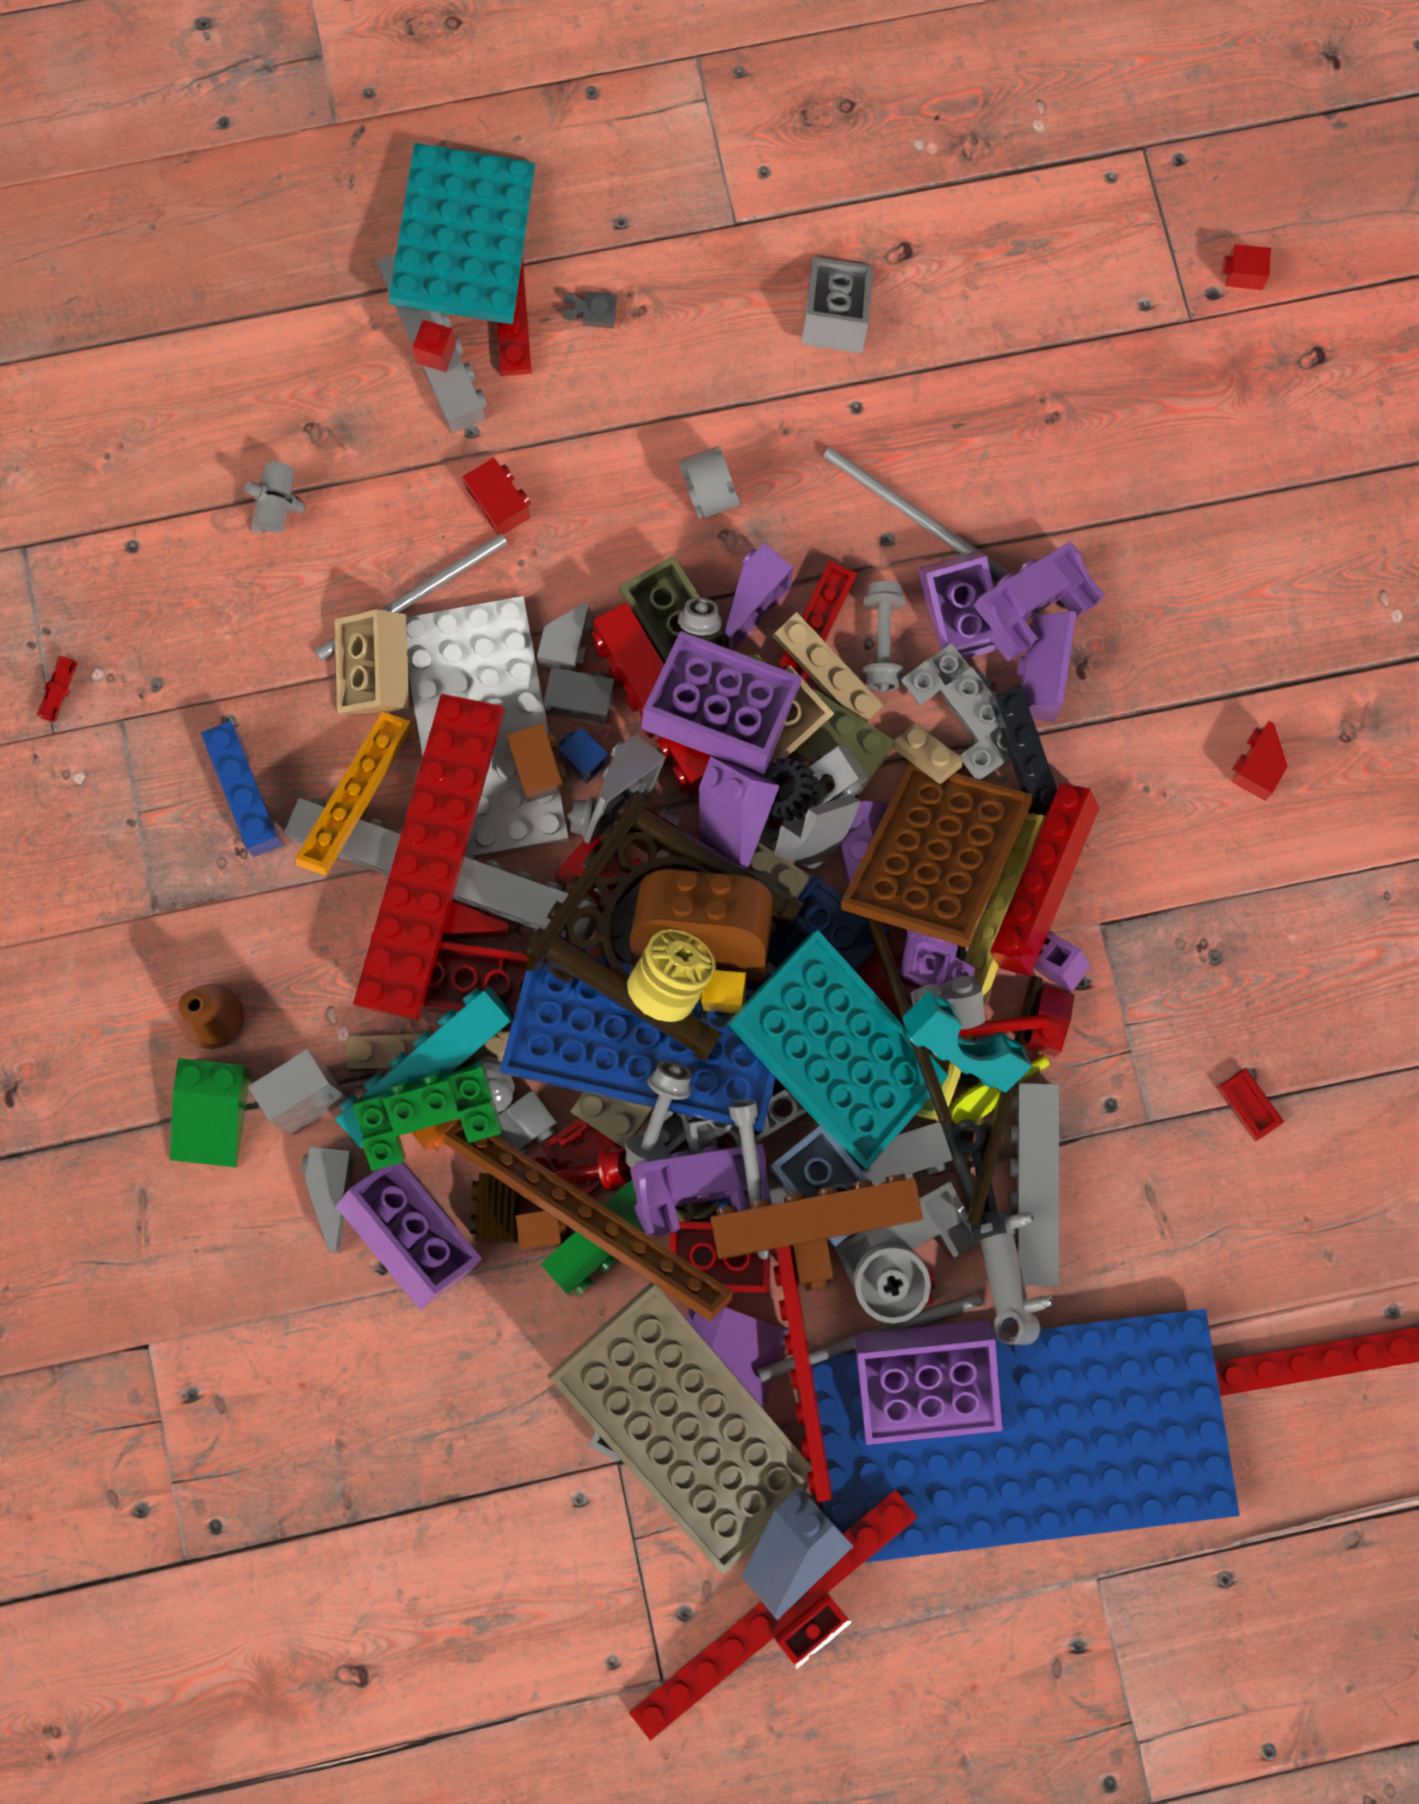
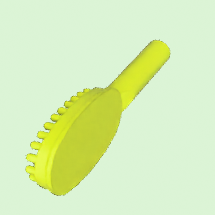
(982, 1099)

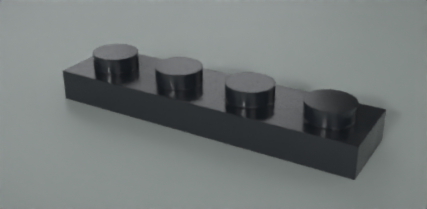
(1024, 748)

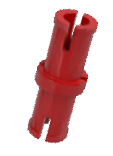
(57, 689)

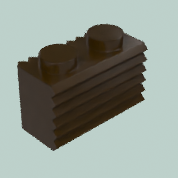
(495, 1210)

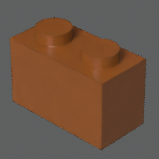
(536, 763)
(540, 1231)
(813, 1264)

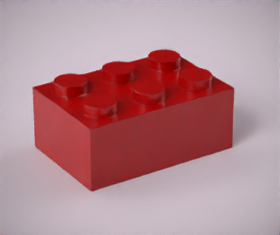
(740, 1274)

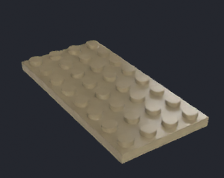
(683, 1425)

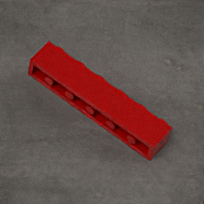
(1045, 879)

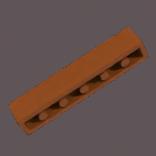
(816, 1218)

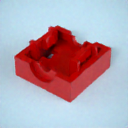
(585, 1154)

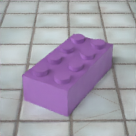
(408, 1233)

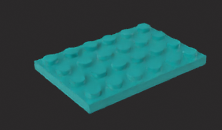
(462, 233)
(835, 1049)

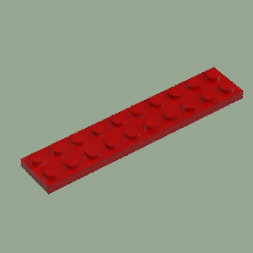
(429, 857)

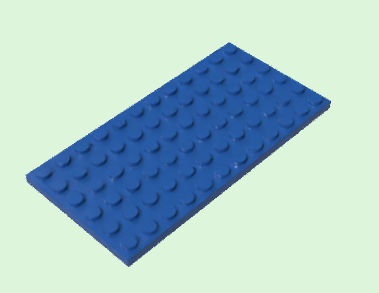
(1095, 1438)

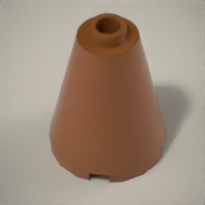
(210, 1016)

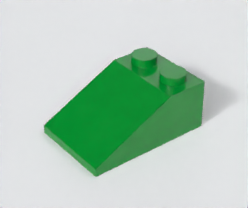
(208, 1112)

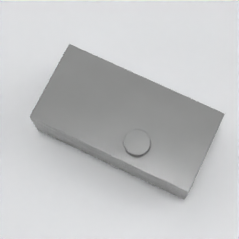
(298, 1092)

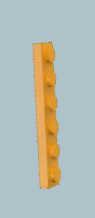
(353, 794)

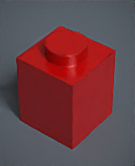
(1247, 267)
(434, 345)

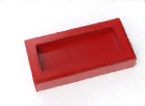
(1250, 1104)

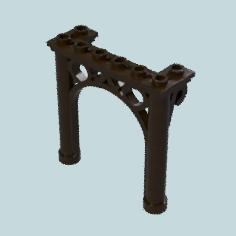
(568, 957)

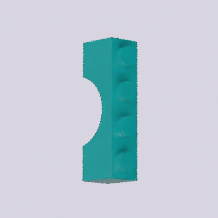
(994, 1060)

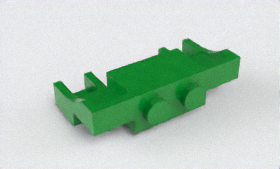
(422, 1105)

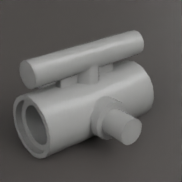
(273, 498)

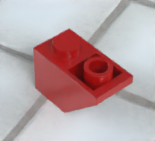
(1264, 763)

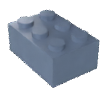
(815, 1165)

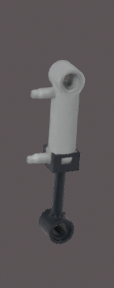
(999, 1250)

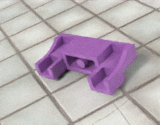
(1033, 589)
(931, 960)
(691, 1180)

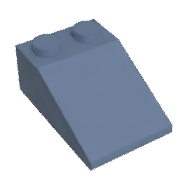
(793, 1553)

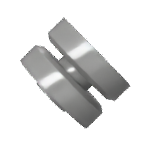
(896, 1302)

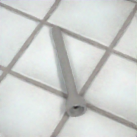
(744, 1115)

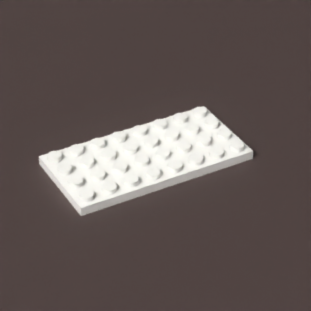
(489, 658)

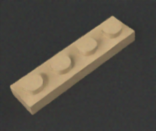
(826, 668)

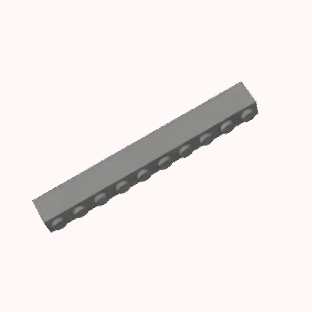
(478, 884)

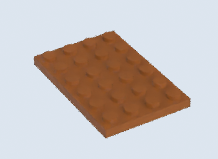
(937, 855)

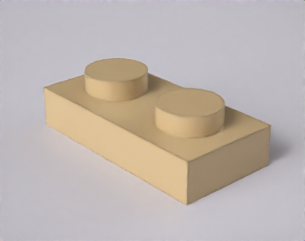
(927, 753)

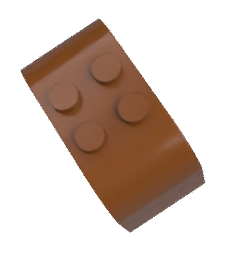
(720, 909)

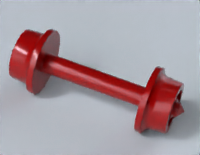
(610, 1168)

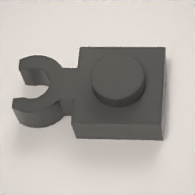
(596, 309)

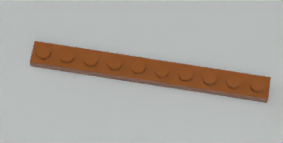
(594, 1222)

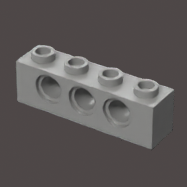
(847, 776)

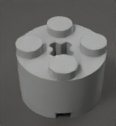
(709, 482)

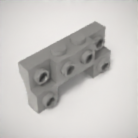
(968, 698)
(942, 1216)

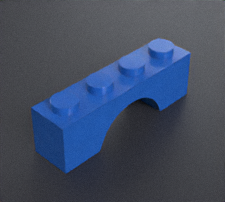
(241, 789)

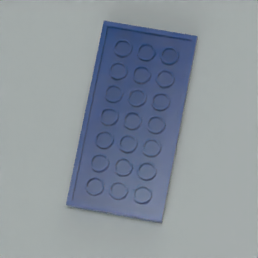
(594, 1046)

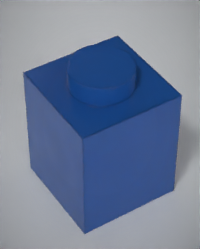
(583, 754)

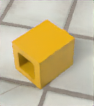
(725, 992)

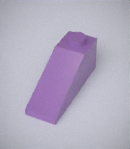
(1061, 962)

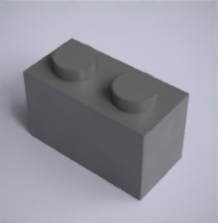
(579, 694)

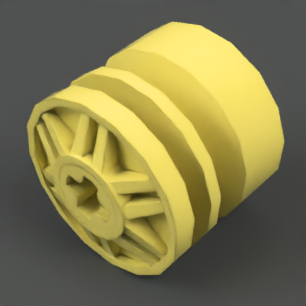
(671, 975)

